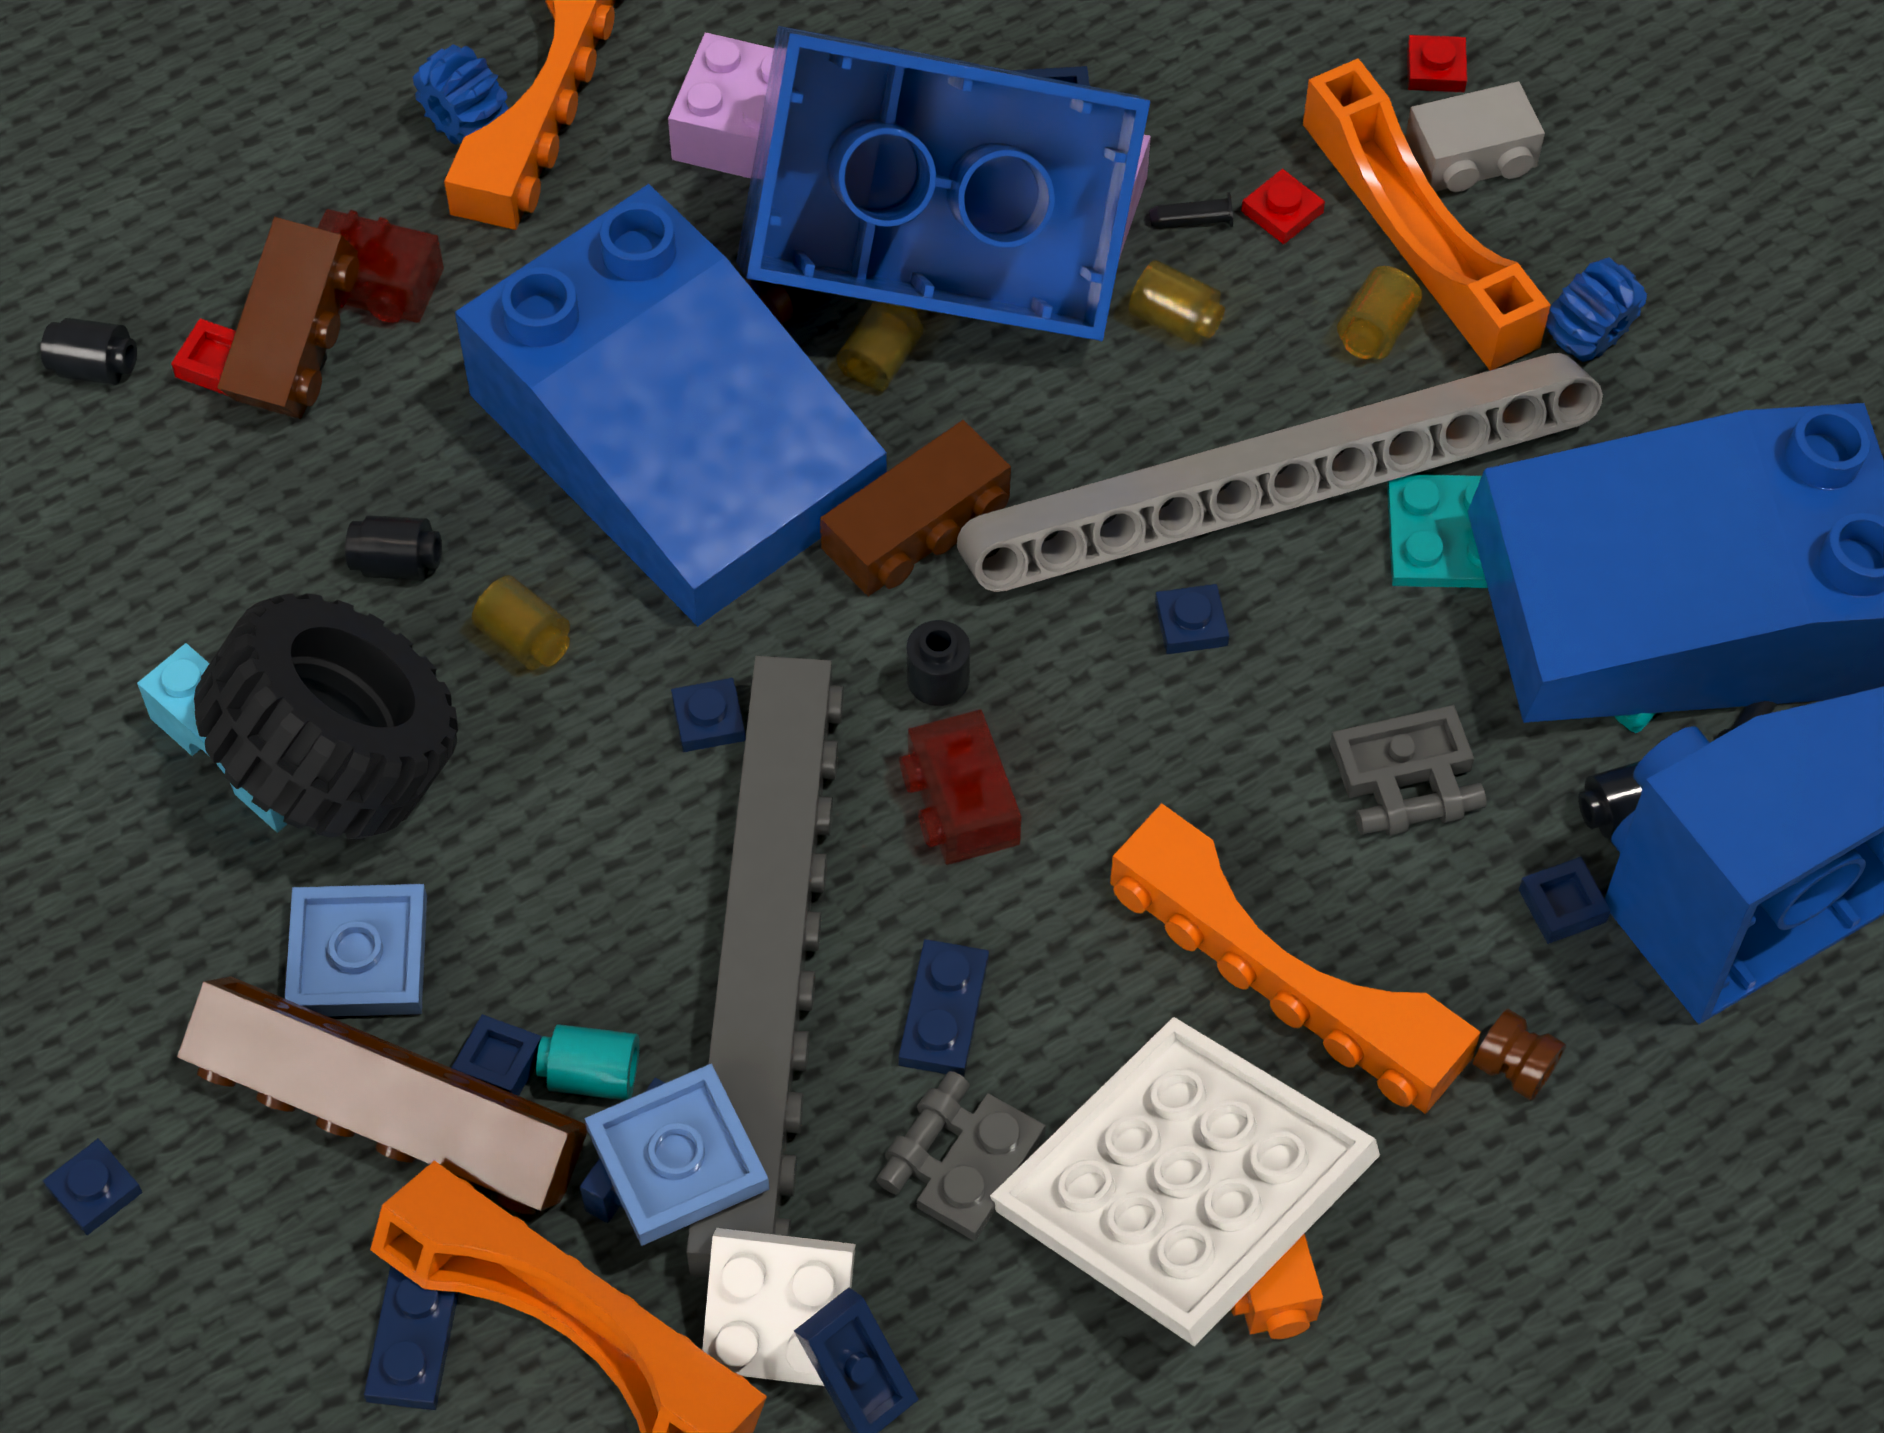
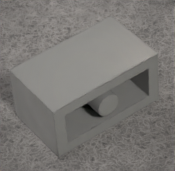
(1475, 137)

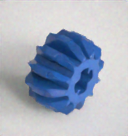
(459, 92)
(1595, 309)

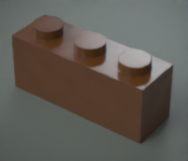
(289, 318)
(915, 508)

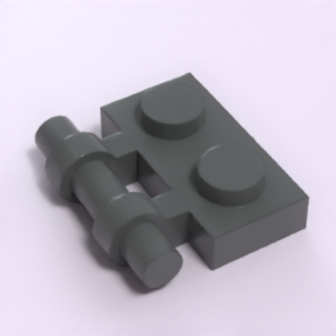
(1404, 753)
(982, 1158)

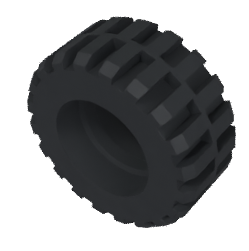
(325, 716)

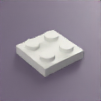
(763, 1292)

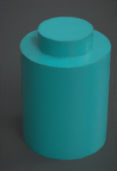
(589, 1061)

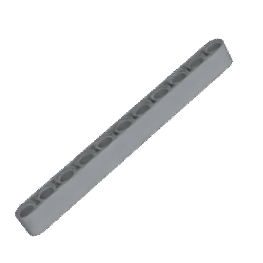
(1253, 467)

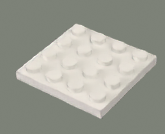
(1185, 1179)

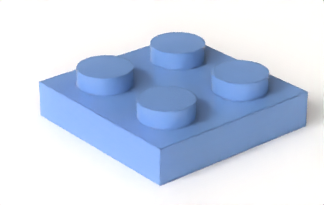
(357, 949)
(676, 1154)

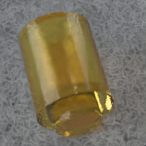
(1176, 302)
(1379, 313)
(880, 344)
(522, 623)

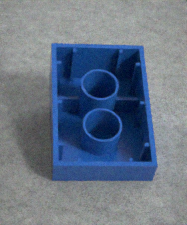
(940, 184)
(666, 402)
(1691, 565)
(1754, 848)

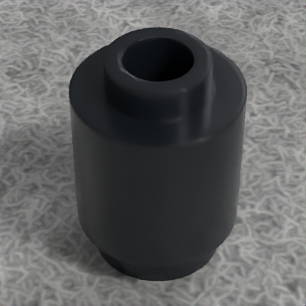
(88, 350)
(393, 547)
(938, 662)
(1609, 798)

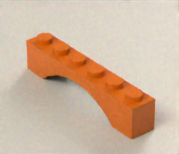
(501, 163)
(1479, 290)
(1395, 1036)
(464, 1243)

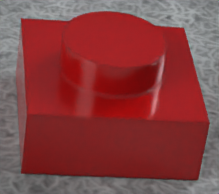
(1437, 63)
(1283, 206)
(204, 355)

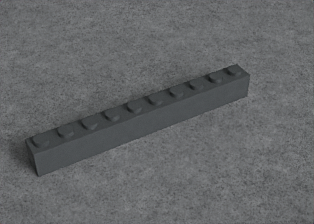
(772, 927)

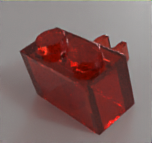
(395, 265)
(962, 787)

